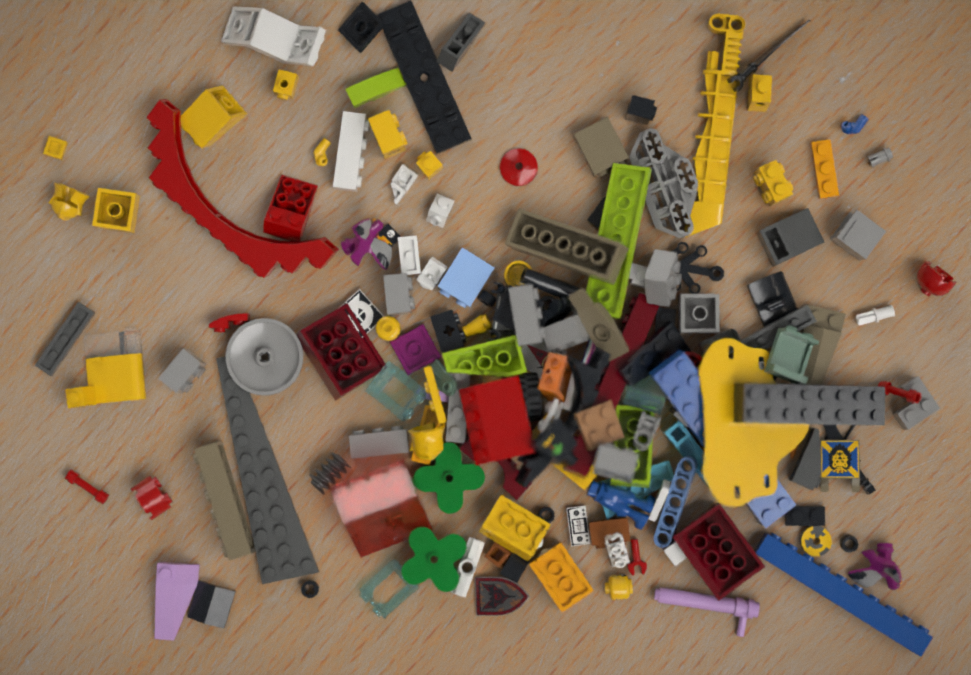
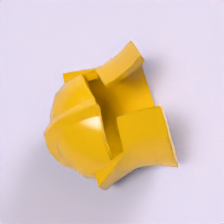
(67, 202)
(427, 441)

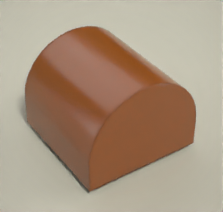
(497, 554)

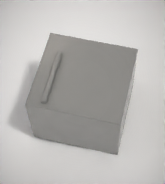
(858, 235)

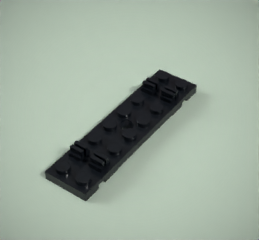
(431, 96)

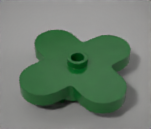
(464, 478)
(446, 550)

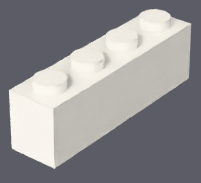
(350, 150)

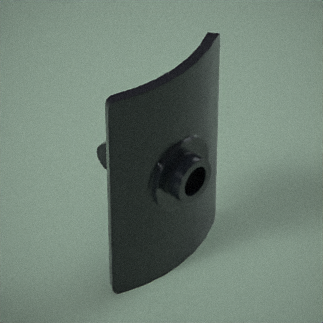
(772, 297)

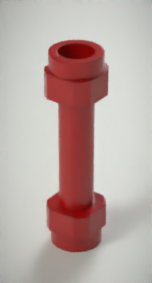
(912, 395)
(100, 496)

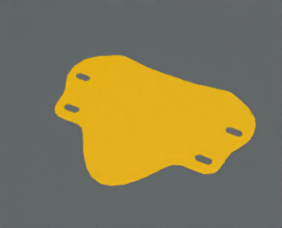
(739, 451)

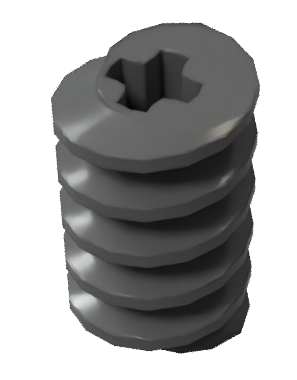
(329, 472)

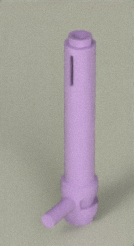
(738, 606)

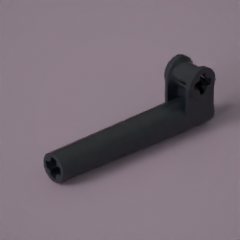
(547, 283)

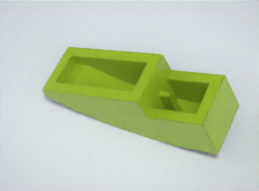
(375, 87)

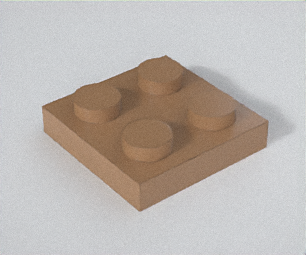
(599, 425)

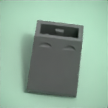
(790, 237)

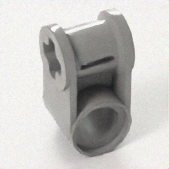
(647, 428)

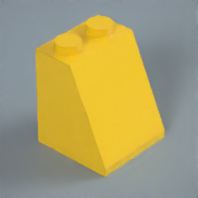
(211, 116)

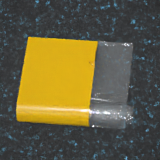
(115, 366)

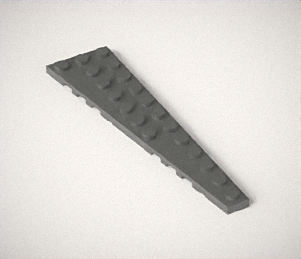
(274, 524)

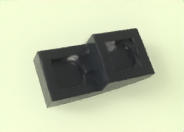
(514, 567)

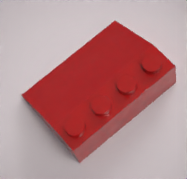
(496, 420)

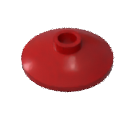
(514, 176)

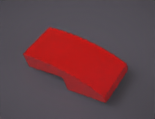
(225, 322)

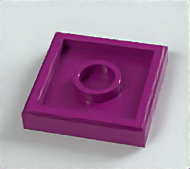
(415, 349)

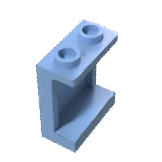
(465, 278)

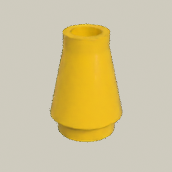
(477, 326)

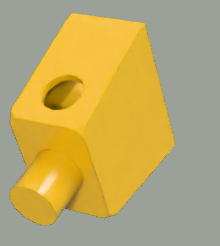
(759, 92)

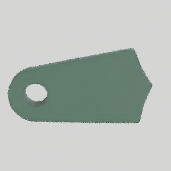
(443, 379)

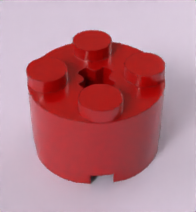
(151, 497)

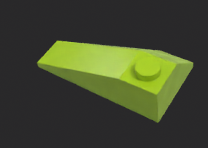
(492, 358)

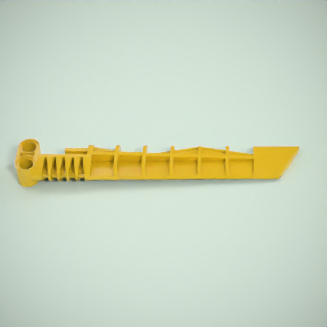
(715, 143)

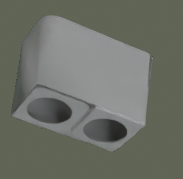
(733, 333)

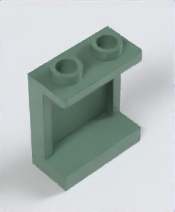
(790, 355)

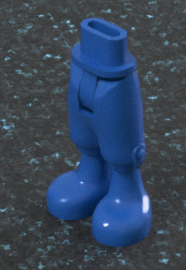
(618, 499)

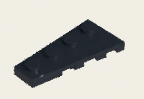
(653, 353)

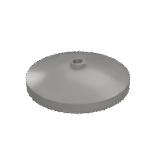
(246, 352)

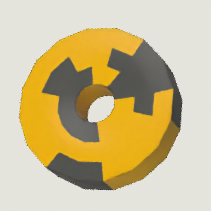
(807, 537)

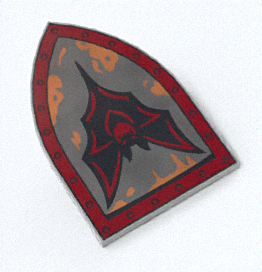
(498, 596)

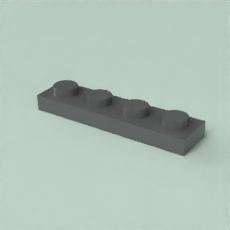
(765, 336)
(65, 339)

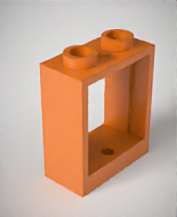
(557, 381)

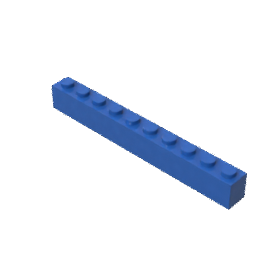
(842, 594)

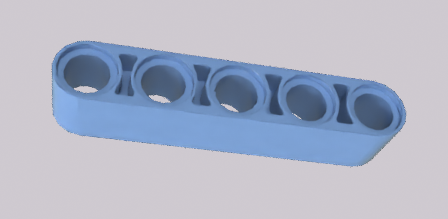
(669, 508)

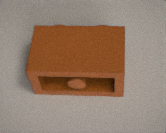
(601, 528)

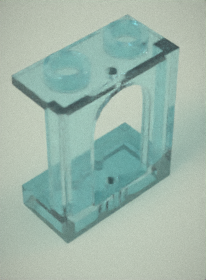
(377, 386)
(368, 588)

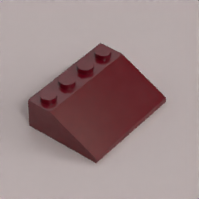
(339, 352)
(718, 551)

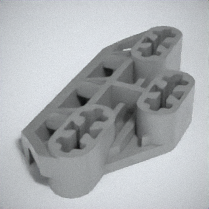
(668, 180)

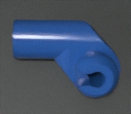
(854, 127)

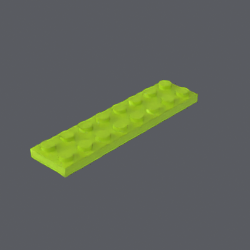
(621, 224)

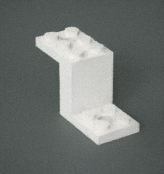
(273, 36)

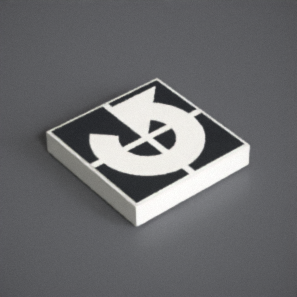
(364, 311)

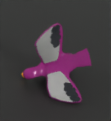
(366, 242)
(880, 567)

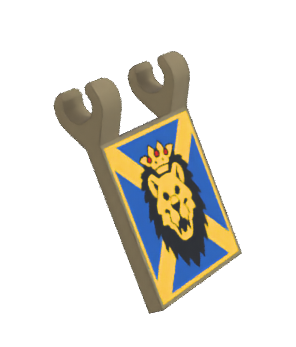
(841, 461)

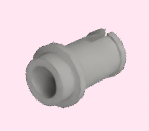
(880, 157)

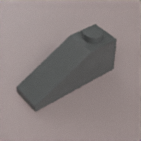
(460, 42)
(809, 464)

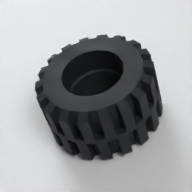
(531, 394)

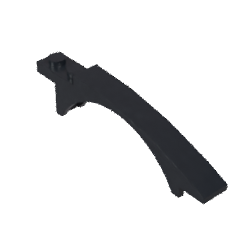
(585, 379)

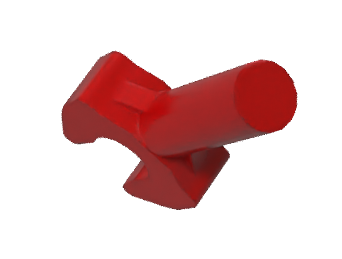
(636, 558)

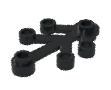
(685, 268)

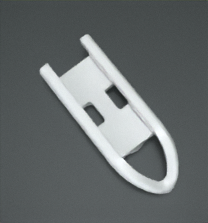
(551, 408)
(616, 549)

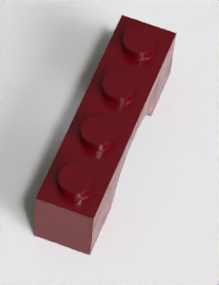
(510, 472)

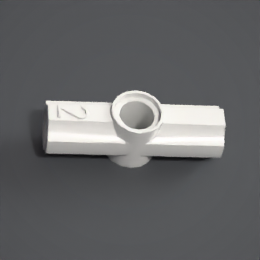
(472, 555)

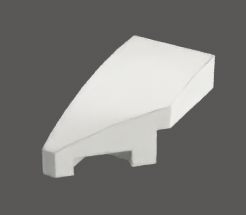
(402, 182)

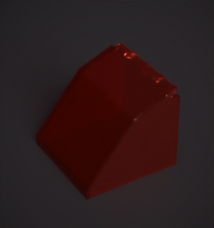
(381, 509)

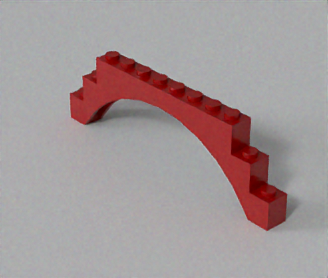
(178, 183)

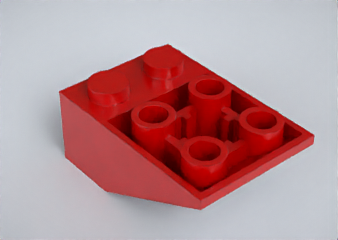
(290, 209)

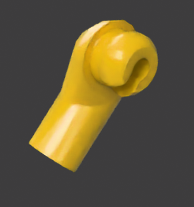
(320, 154)

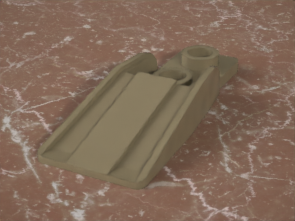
(599, 324)

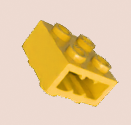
(773, 183)

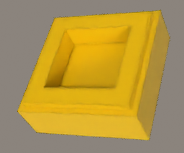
(55, 148)

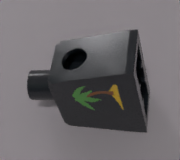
(556, 444)

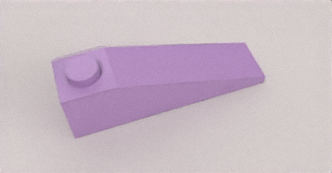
(173, 595)

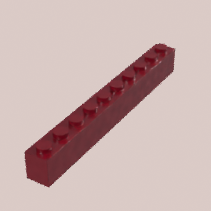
(612, 384)

